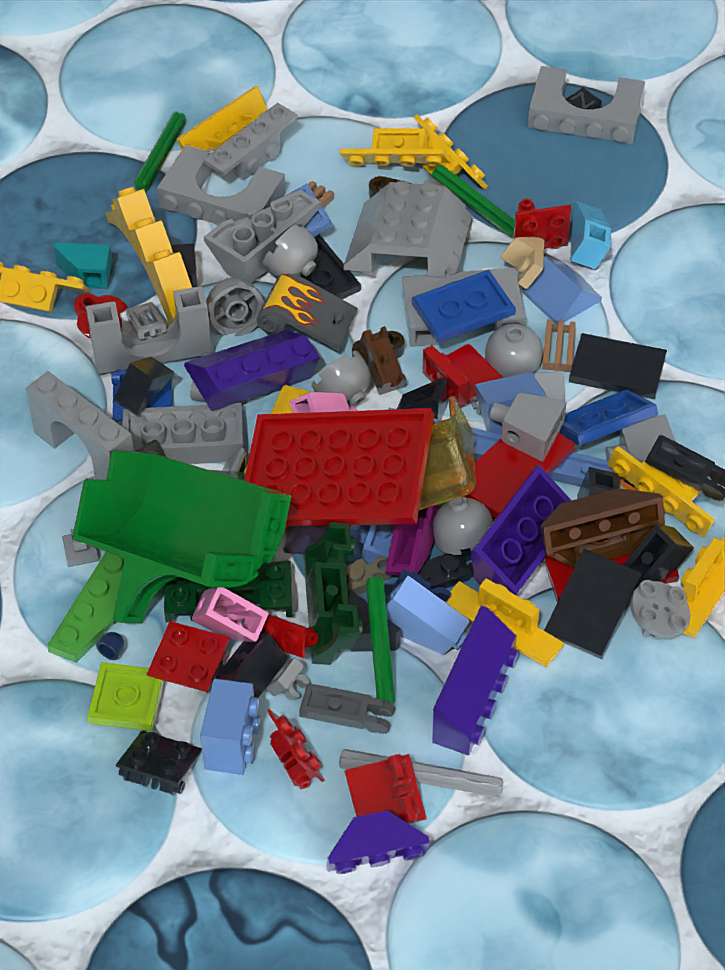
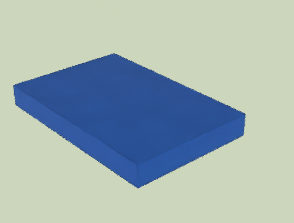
(463, 306)
(606, 416)

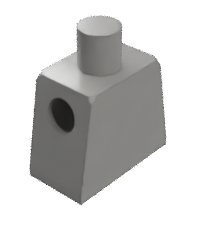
(530, 423)
(641, 436)

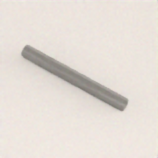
(432, 774)

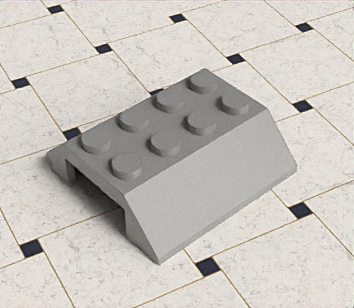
(411, 222)

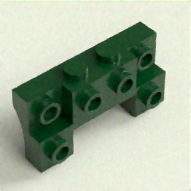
(269, 589)
(328, 594)

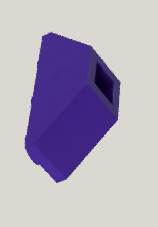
(375, 841)

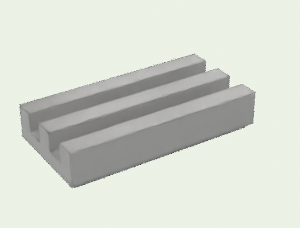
(147, 326)

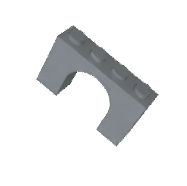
(612, 122)
(182, 191)
(418, 284)
(185, 336)
(61, 412)

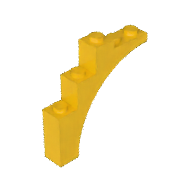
(149, 239)

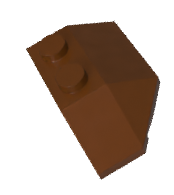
(601, 523)

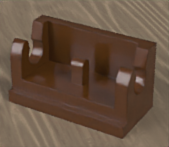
(382, 361)

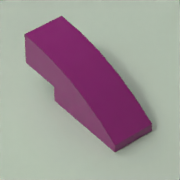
(411, 543)

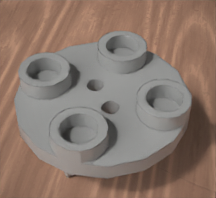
(649, 607)

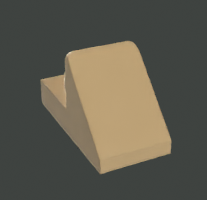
(527, 257)

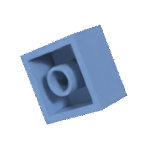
(229, 727)

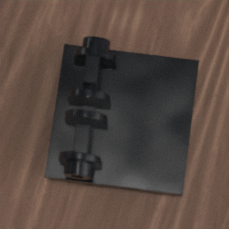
(158, 759)

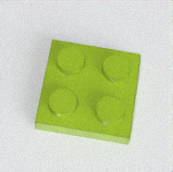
(125, 697)

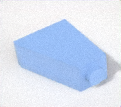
(425, 617)

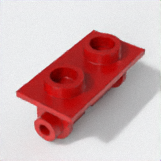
(290, 636)

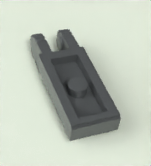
(345, 708)

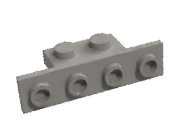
(253, 144)

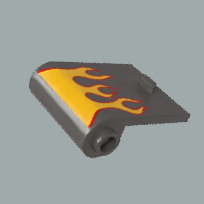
(307, 309)

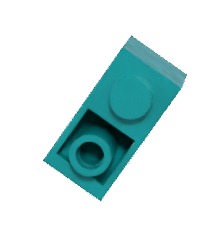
(85, 261)

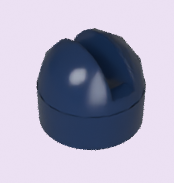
(110, 645)

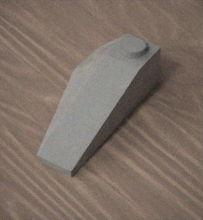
(245, 242)

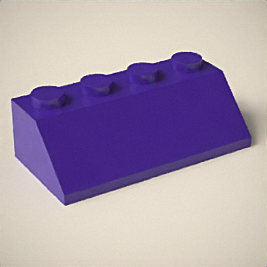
(253, 368)
(514, 540)
(473, 683)

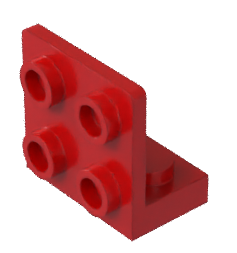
(461, 370)

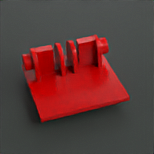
(546, 223)
(188, 656)
(290, 748)
(388, 787)

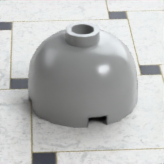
(293, 254)
(234, 306)
(514, 350)
(346, 377)
(460, 524)

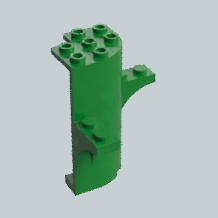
(176, 524)

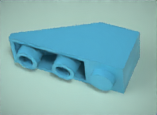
(589, 235)

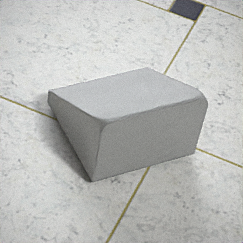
(552, 384)
(237, 462)

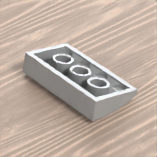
(189, 432)

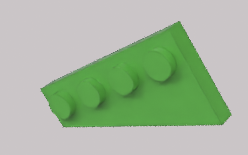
(90, 612)

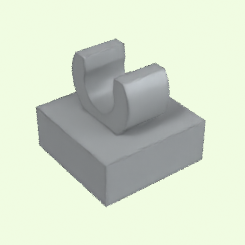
(77, 552)
(286, 677)

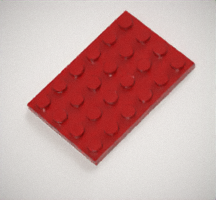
(344, 464)

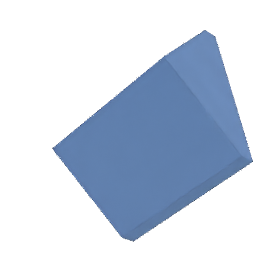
(560, 292)
(504, 392)

